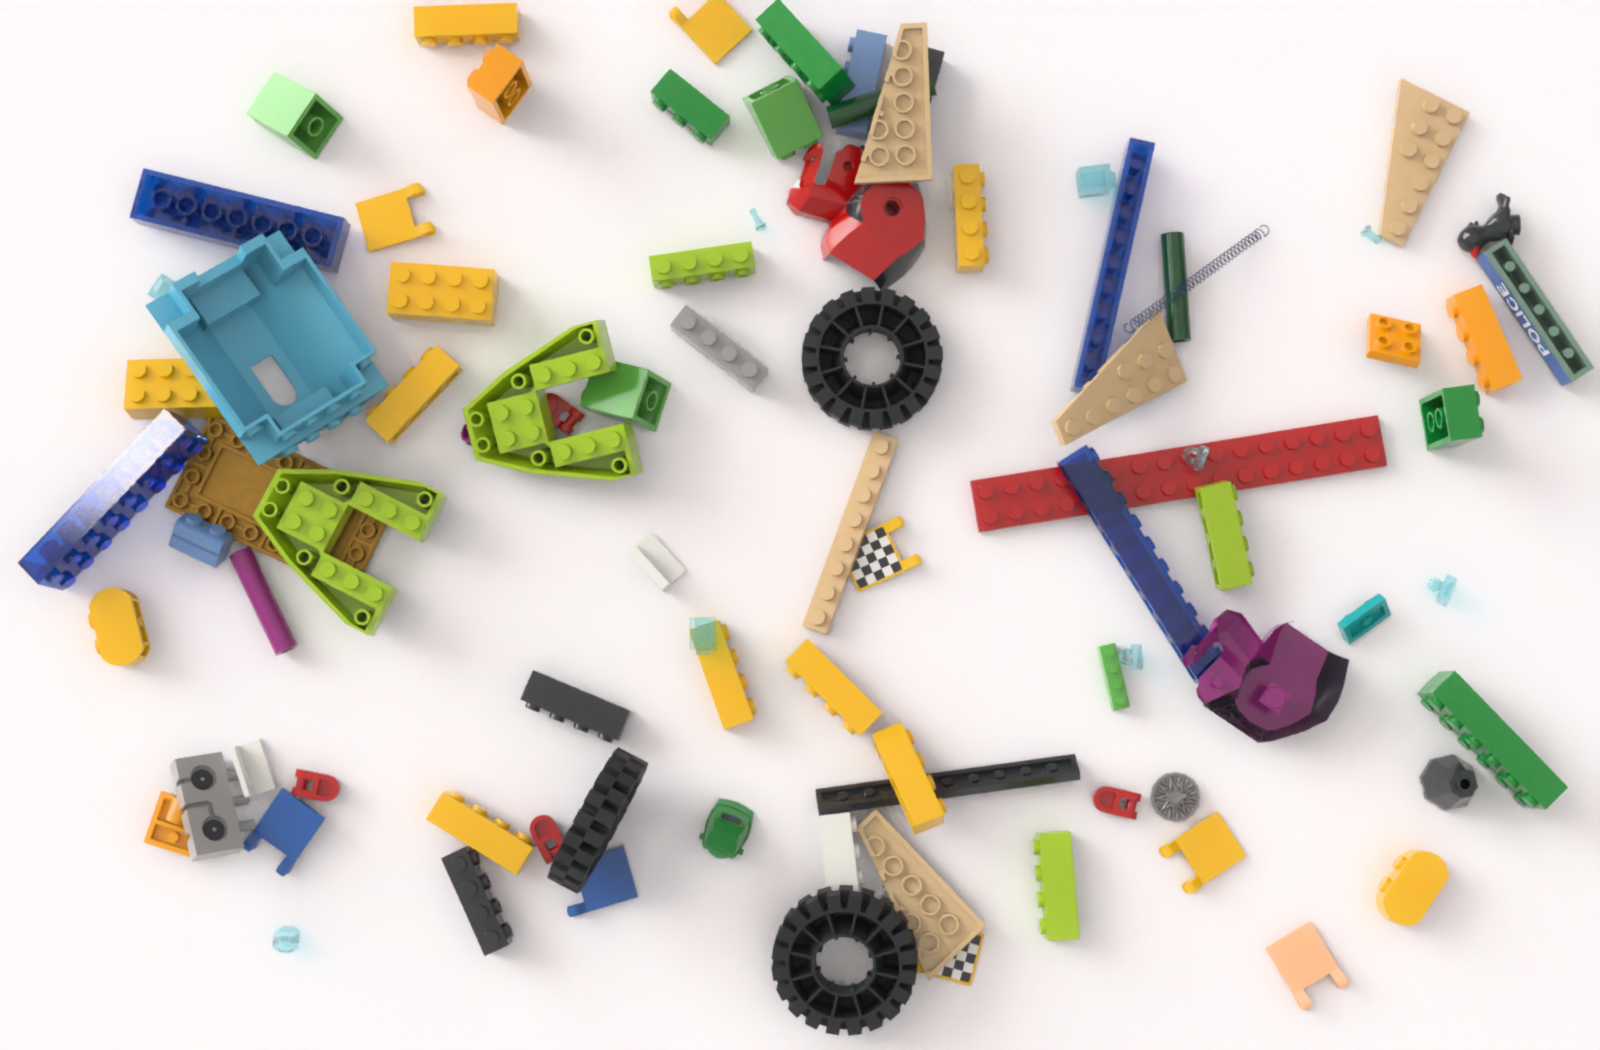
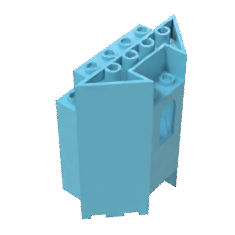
(278, 307)

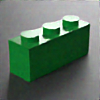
(689, 108)

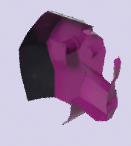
(1269, 684)

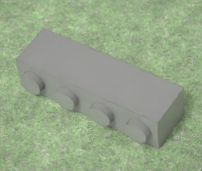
(719, 348)

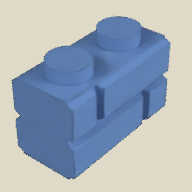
(201, 539)

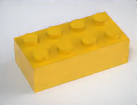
(442, 293)
(167, 385)

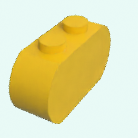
(119, 627)
(1411, 887)

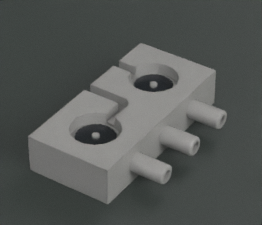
(209, 806)

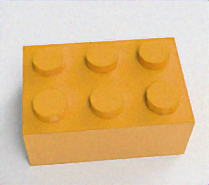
(499, 83)

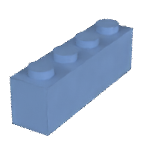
(864, 72)

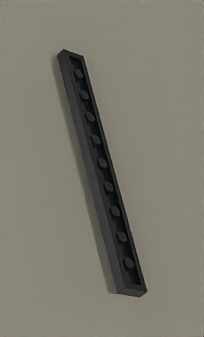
(953, 783)

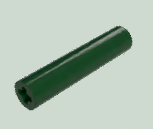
(859, 107)
(1174, 274)

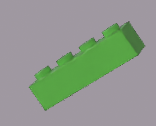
(1113, 676)

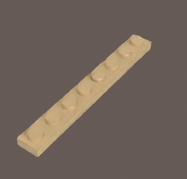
(850, 533)

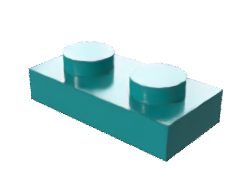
(1364, 618)

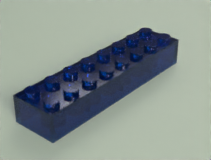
(235, 217)
(112, 501)

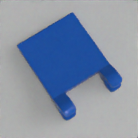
(288, 827)
(608, 883)

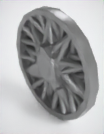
(1175, 797)

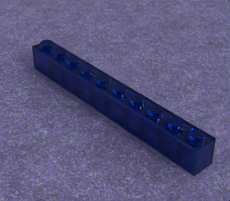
(1113, 261)
(1137, 556)

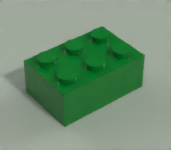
(1451, 417)

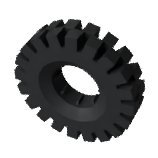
(862, 403)
(597, 820)
(852, 916)

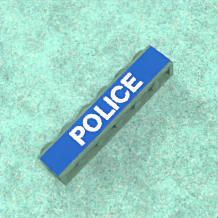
(1534, 312)

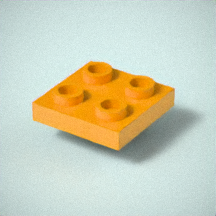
(1393, 340)
(167, 827)

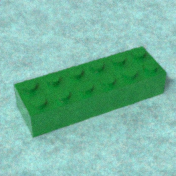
(1491, 740)

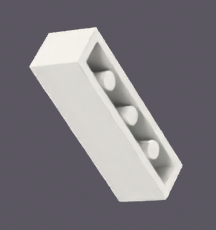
(839, 850)

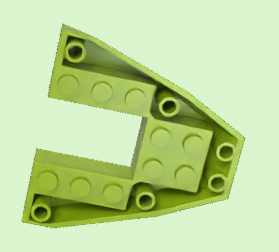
(514, 424)
(306, 515)

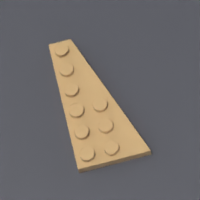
(901, 126)
(1418, 149)
(1127, 380)
(933, 909)

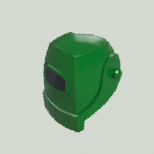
(727, 829)

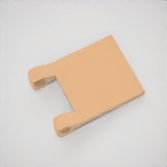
(1303, 961)

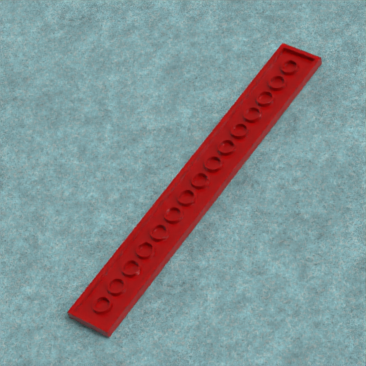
(1167, 477)

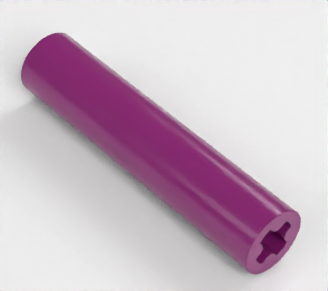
(263, 601)

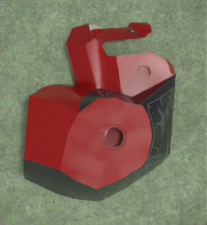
(870, 225)

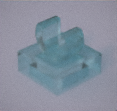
(1443, 589)

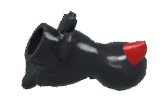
(1497, 228)

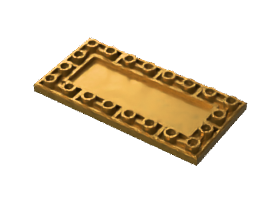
(227, 486)

